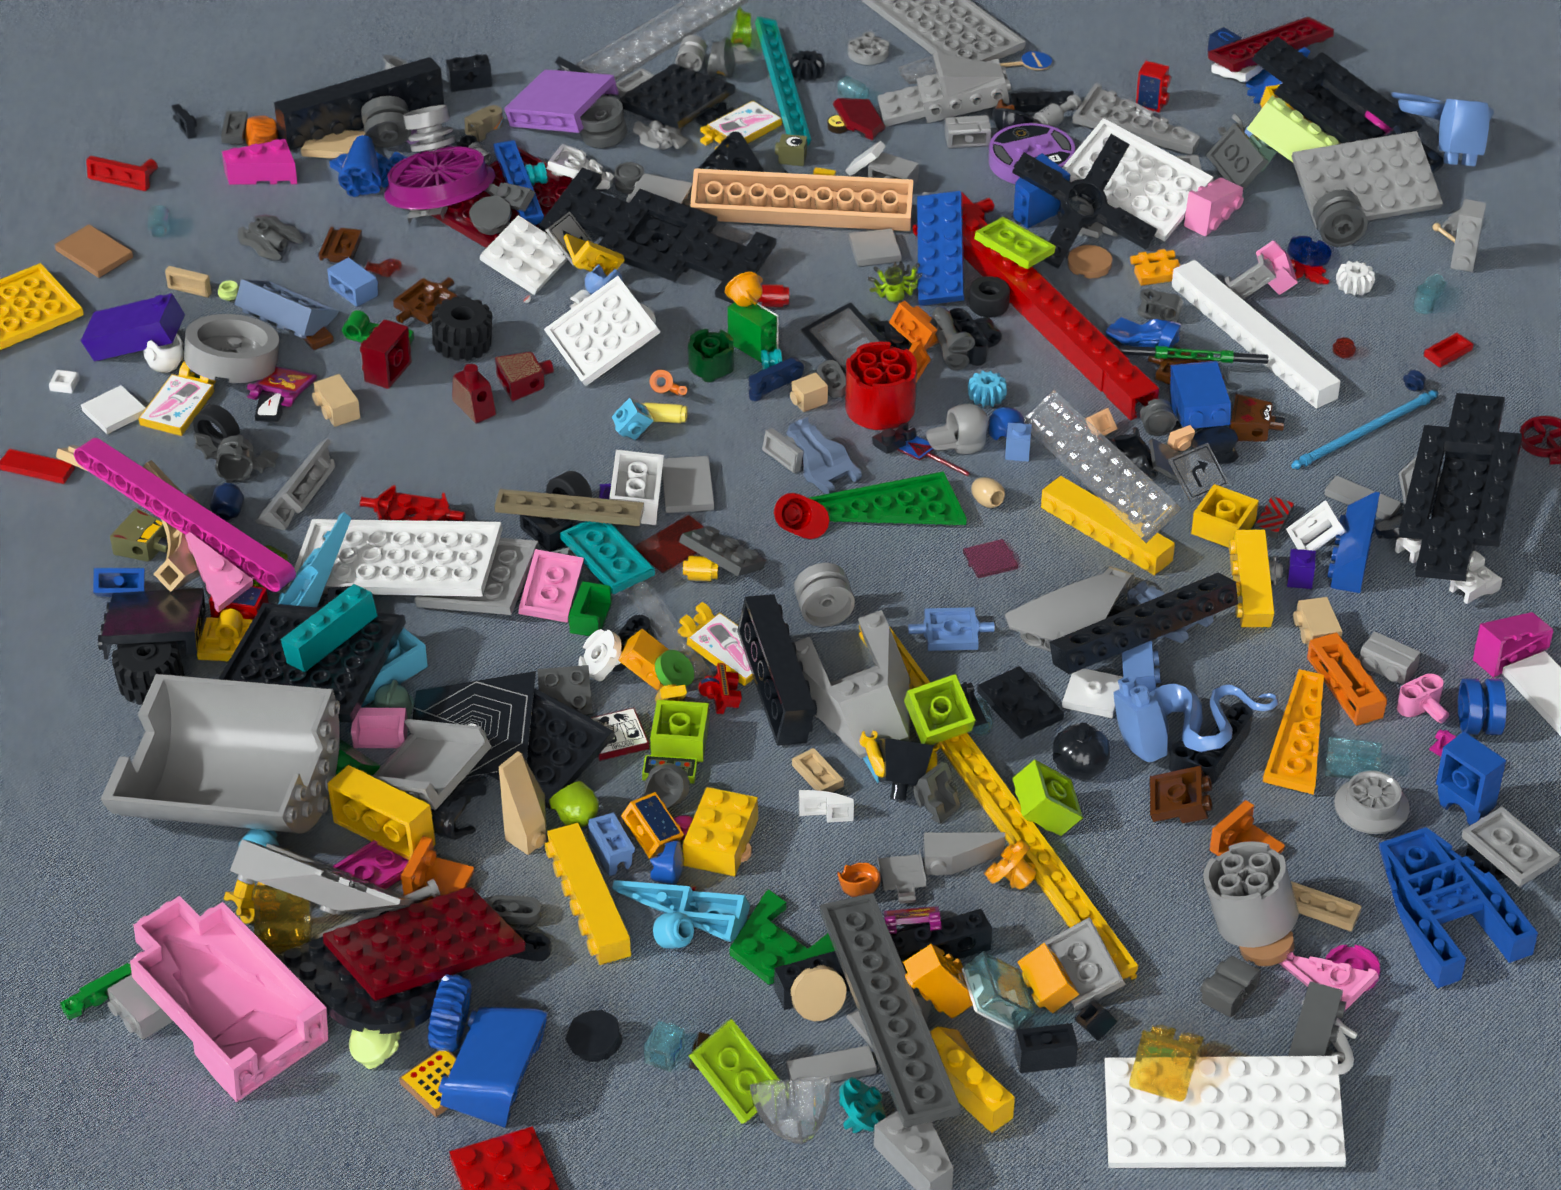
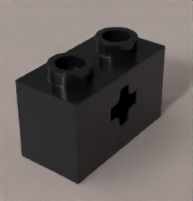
(469, 73)

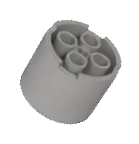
(1251, 895)

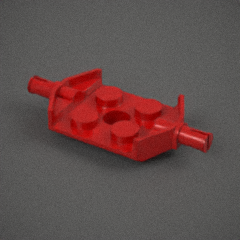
(399, 506)

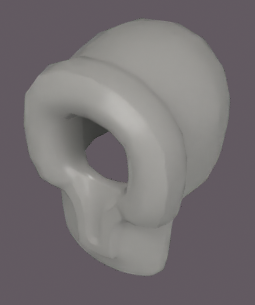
(964, 420)

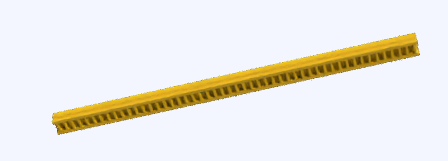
(1006, 814)

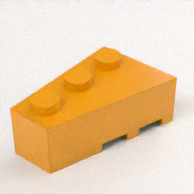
(939, 980)

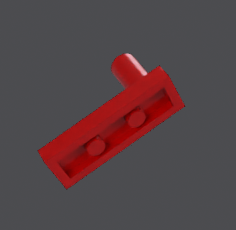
(121, 173)

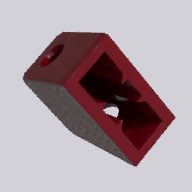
(522, 374)
(473, 394)

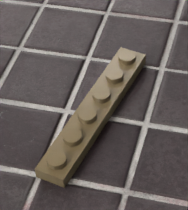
(569, 507)

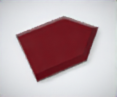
(860, 116)

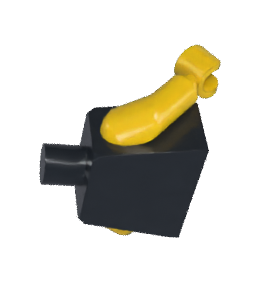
(899, 762)

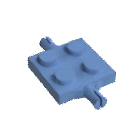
(951, 628)

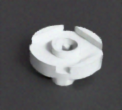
(601, 653)

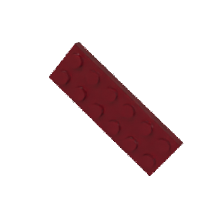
(1296, 34)

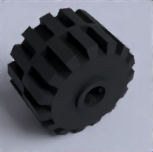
(462, 328)
(139, 663)

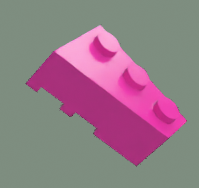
(1510, 641)

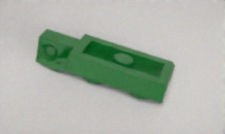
(93, 993)

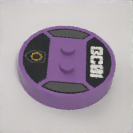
(1031, 138)

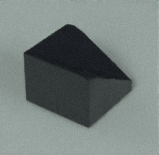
(1095, 1020)

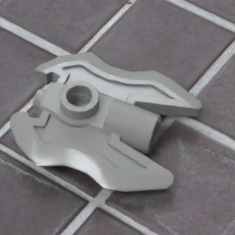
(658, 136)

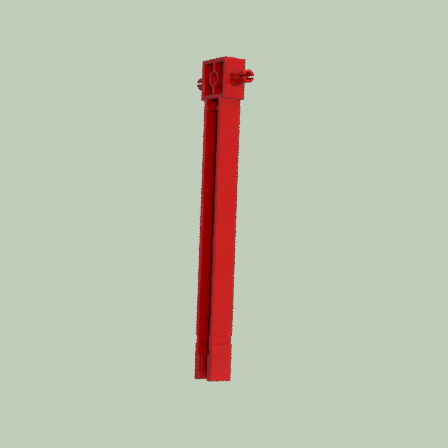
(1057, 319)

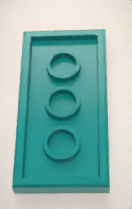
(608, 554)

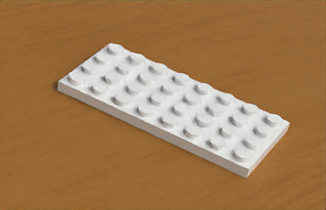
(409, 556)
(1233, 1115)

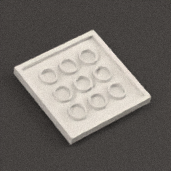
(602, 331)

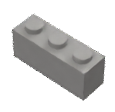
(1468, 235)

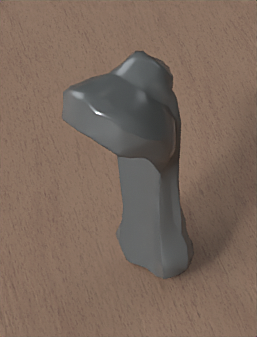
(669, 783)

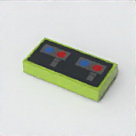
(688, 764)

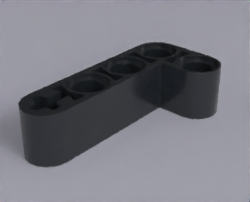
(1215, 761)

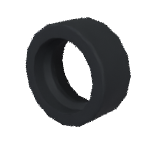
(221, 418)

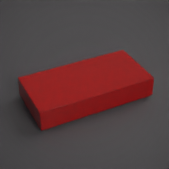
(1448, 350)

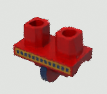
(719, 687)

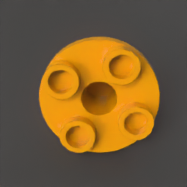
(1013, 866)

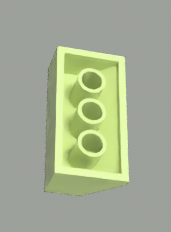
(1287, 129)

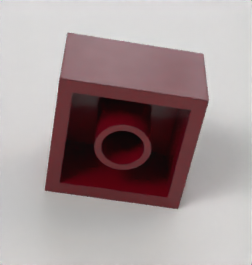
(386, 353)

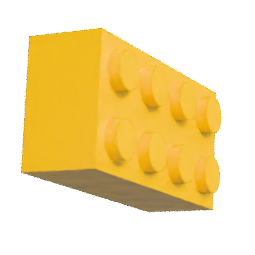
(379, 811)

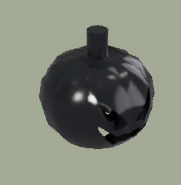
(1081, 751)

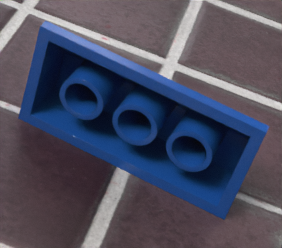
(1354, 545)

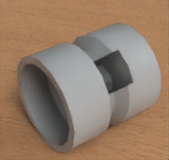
(691, 52)

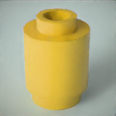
(700, 569)

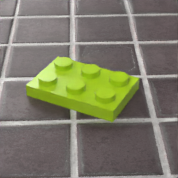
(1014, 242)
(731, 1066)

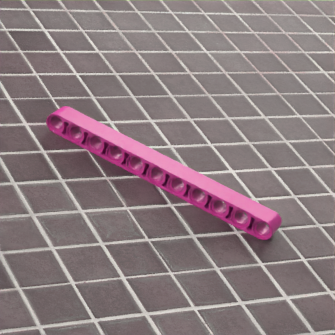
(184, 514)

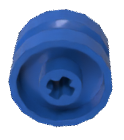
(1482, 706)

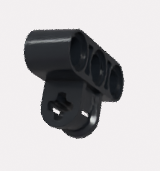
(980, 331)

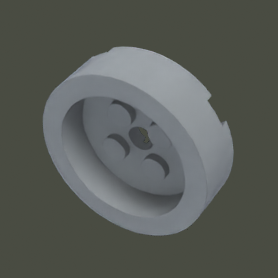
(231, 348)

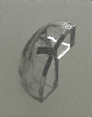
(792, 1107)

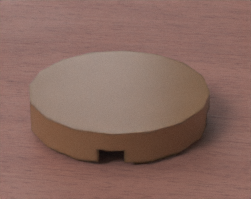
(1089, 261)
(1269, 954)

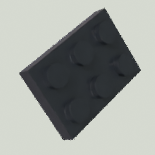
(1020, 702)

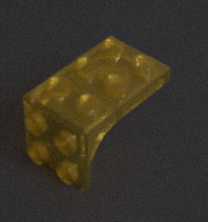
(281, 918)
(1166, 1062)

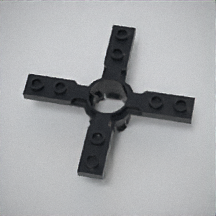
(1091, 190)

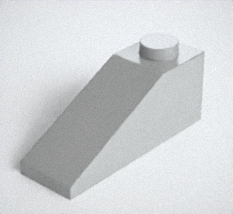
(959, 851)

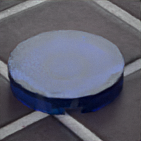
(1308, 251)

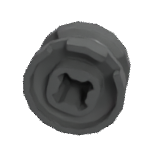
(627, 175)
(1158, 417)

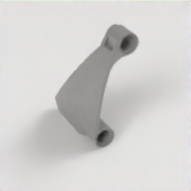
(1069, 608)

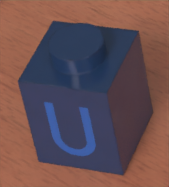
(1221, 38)

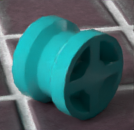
(537, 173)
(770, 358)

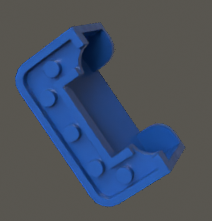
(493, 1062)

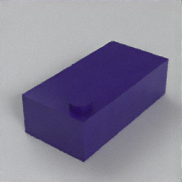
(131, 326)

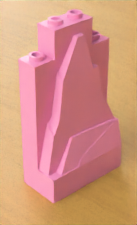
(227, 994)

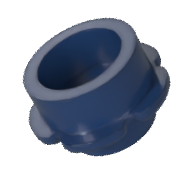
(1414, 380)

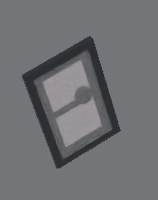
(841, 333)

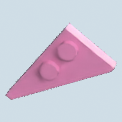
(222, 578)
(1325, 972)

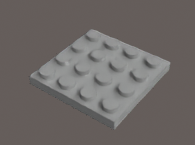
(503, 585)

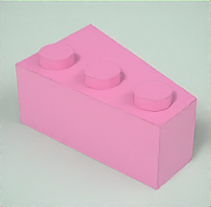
(1212, 205)

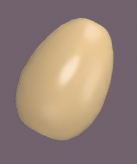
(988, 492)

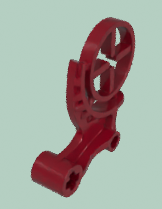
(1527, 444)

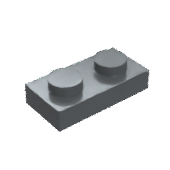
(234, 127)

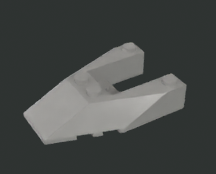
(865, 699)
(311, 880)

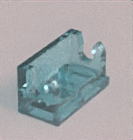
(1350, 757)

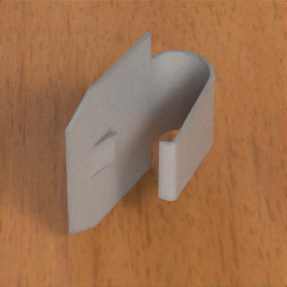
(742, 54)

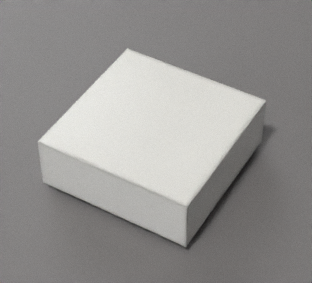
(64, 381)

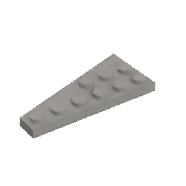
(1134, 119)

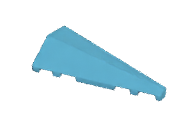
(315, 571)
(711, 912)

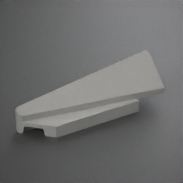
(299, 488)

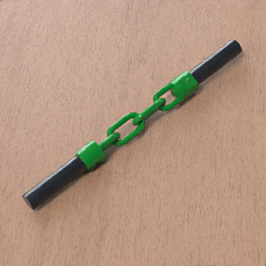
(1226, 356)

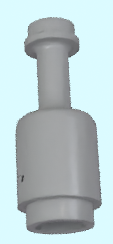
(1054, 114)

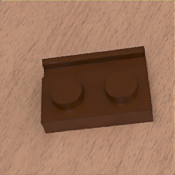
(340, 244)

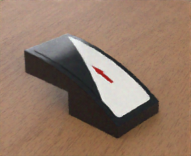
(269, 407)

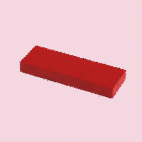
(36, 466)

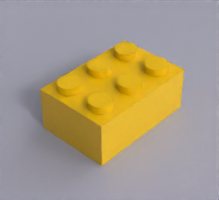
(720, 831)

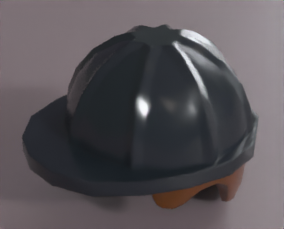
(1007, 116)

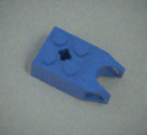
(1469, 777)

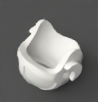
(165, 357)

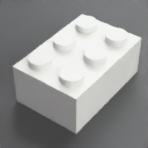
(638, 480)

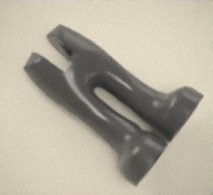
(952, 343)

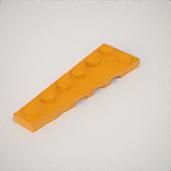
(1296, 744)

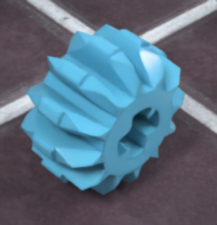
(987, 388)

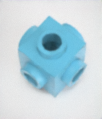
(632, 419)

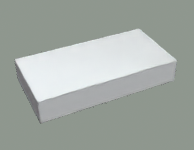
(865, 158)

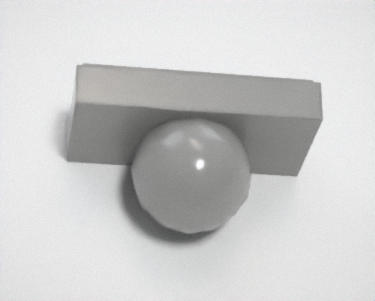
(783, 450)

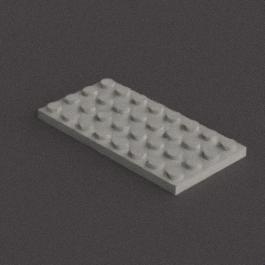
(950, 27)

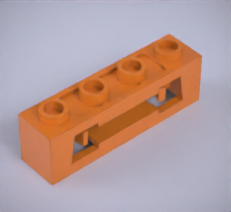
(1347, 678)

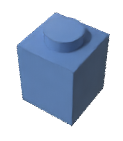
(1018, 442)

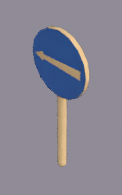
(1032, 60)

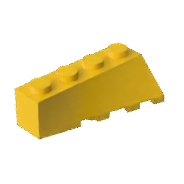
(971, 1082)

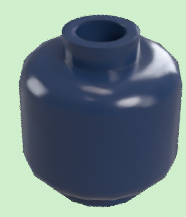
(227, 500)

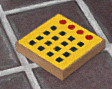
(425, 1080)

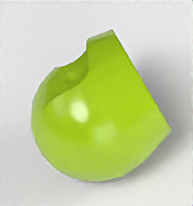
(575, 804)

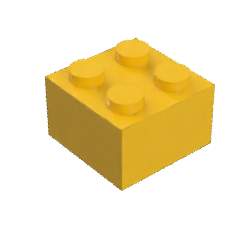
(1223, 513)

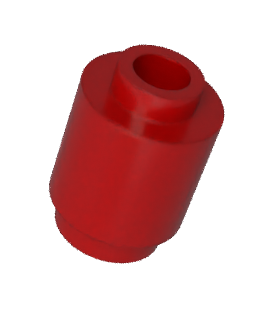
(774, 295)

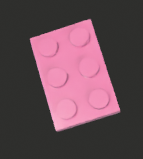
(551, 585)

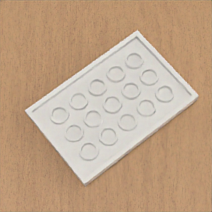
(1145, 181)

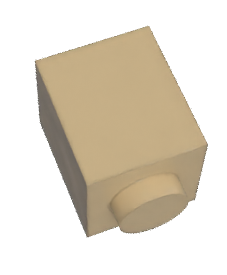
(809, 392)

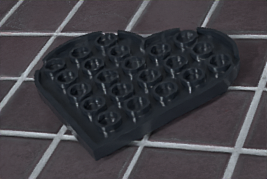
(348, 1000)

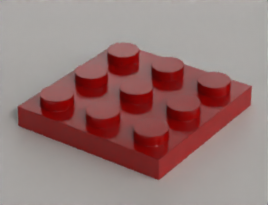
(504, 1163)

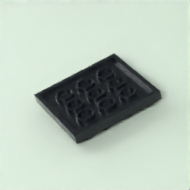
(676, 96)
(561, 744)

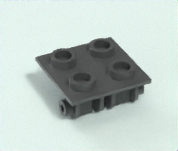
(568, 686)

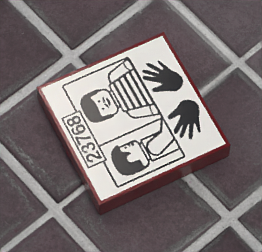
(627, 731)

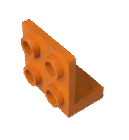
(914, 324)
(1239, 828)
(426, 866)

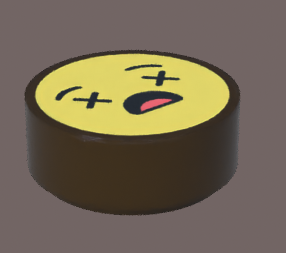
(836, 125)

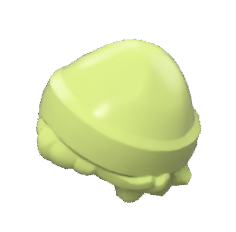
(372, 1047)

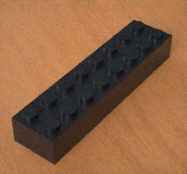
(340, 105)

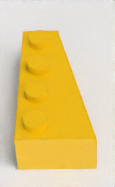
(1252, 578)

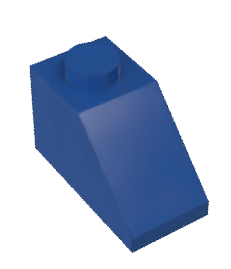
(118, 580)

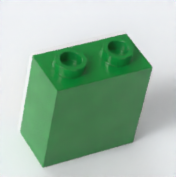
(753, 329)

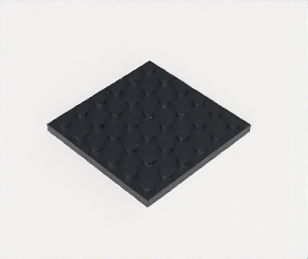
(346, 670)

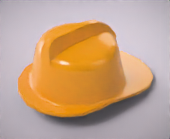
(745, 289)

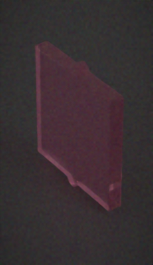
(990, 558)

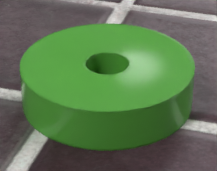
(674, 668)

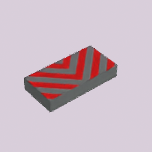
(1274, 516)

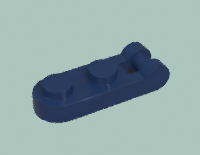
(774, 377)

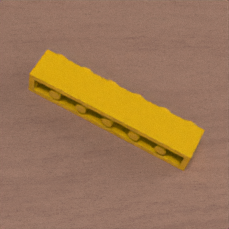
(1099, 522)
(588, 894)

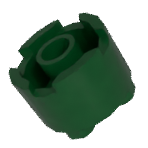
(710, 354)

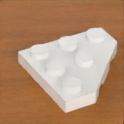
(569, 162)

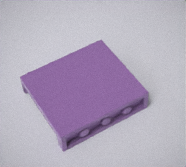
(558, 100)

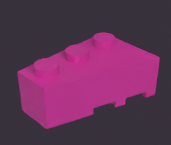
(260, 162)

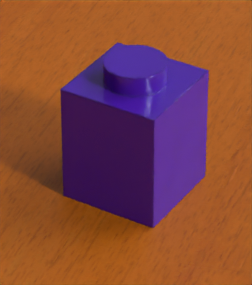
(1301, 568)

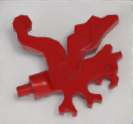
(1312, 273)

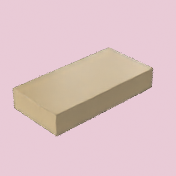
(188, 281)

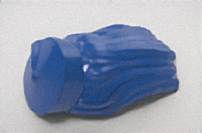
(1151, 334)

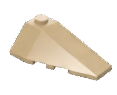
(522, 805)

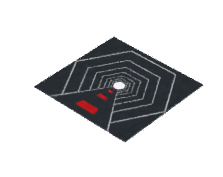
(495, 704)

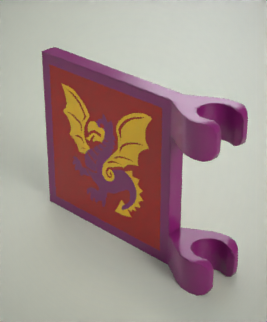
(284, 382)
(912, 915)

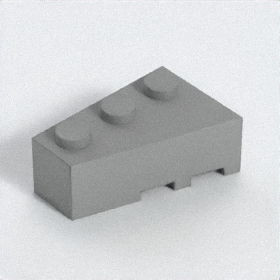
(914, 1153)

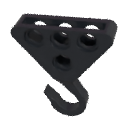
(738, 153)

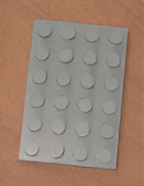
(1383, 172)

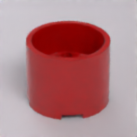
(880, 386)

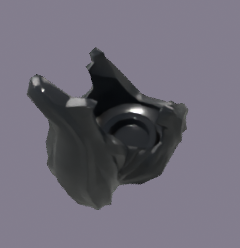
(451, 808)

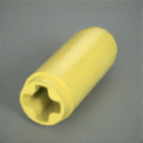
(667, 412)

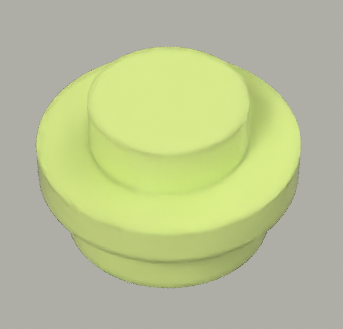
(228, 290)

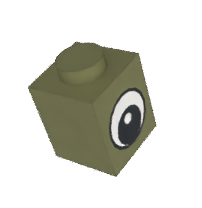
(791, 150)

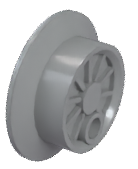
(1372, 803)

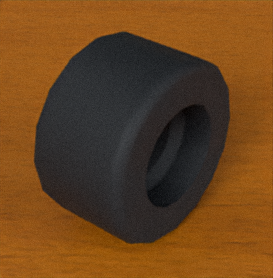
(989, 296)
(570, 484)

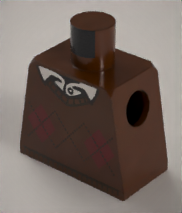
(1253, 419)

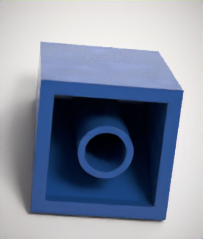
(1032, 203)
(1199, 395)

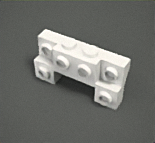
(1479, 578)

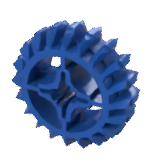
(449, 1013)

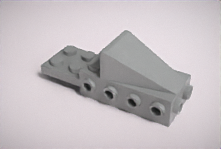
(956, 81)

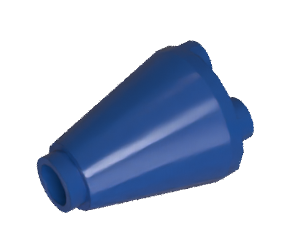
(360, 169)

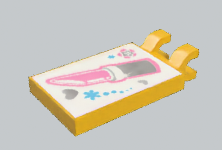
(750, 120)
(178, 402)
(716, 641)

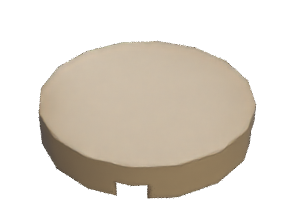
(818, 993)

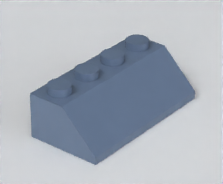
(283, 307)

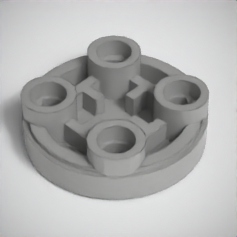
(868, 49)

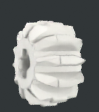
(1355, 278)

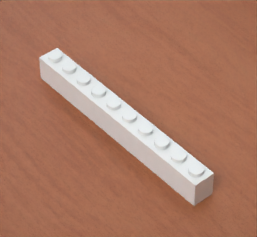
(1256, 334)

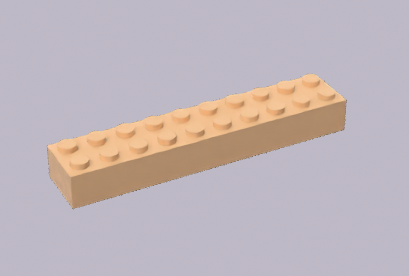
(804, 199)

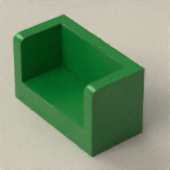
(590, 608)

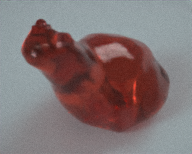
(385, 268)

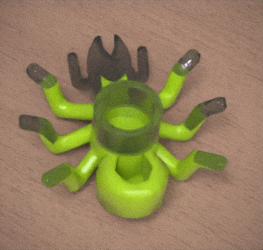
(895, 282)

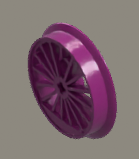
(438, 178)

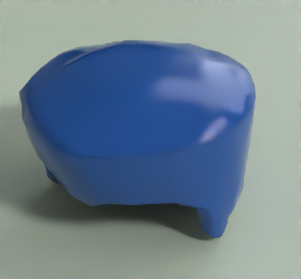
(668, 864)

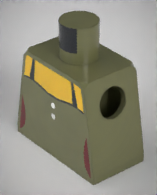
(139, 537)

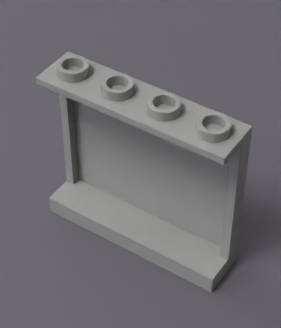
(434, 759)

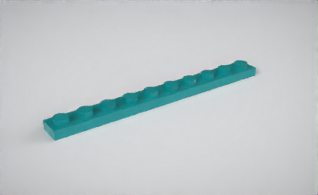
(782, 78)

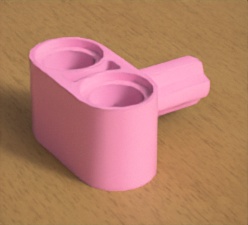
(1422, 696)

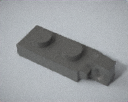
(516, 196)

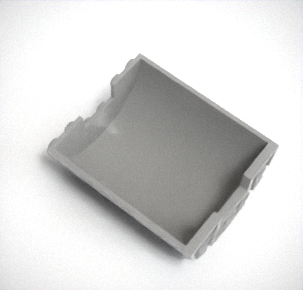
(230, 755)

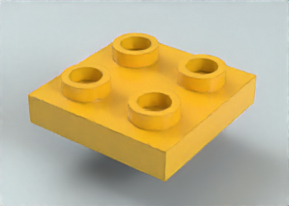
(222, 635)

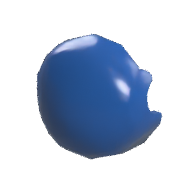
(999, 421)

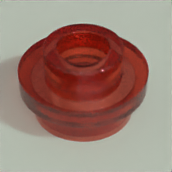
(1344, 347)

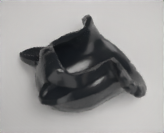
(1136, 450)

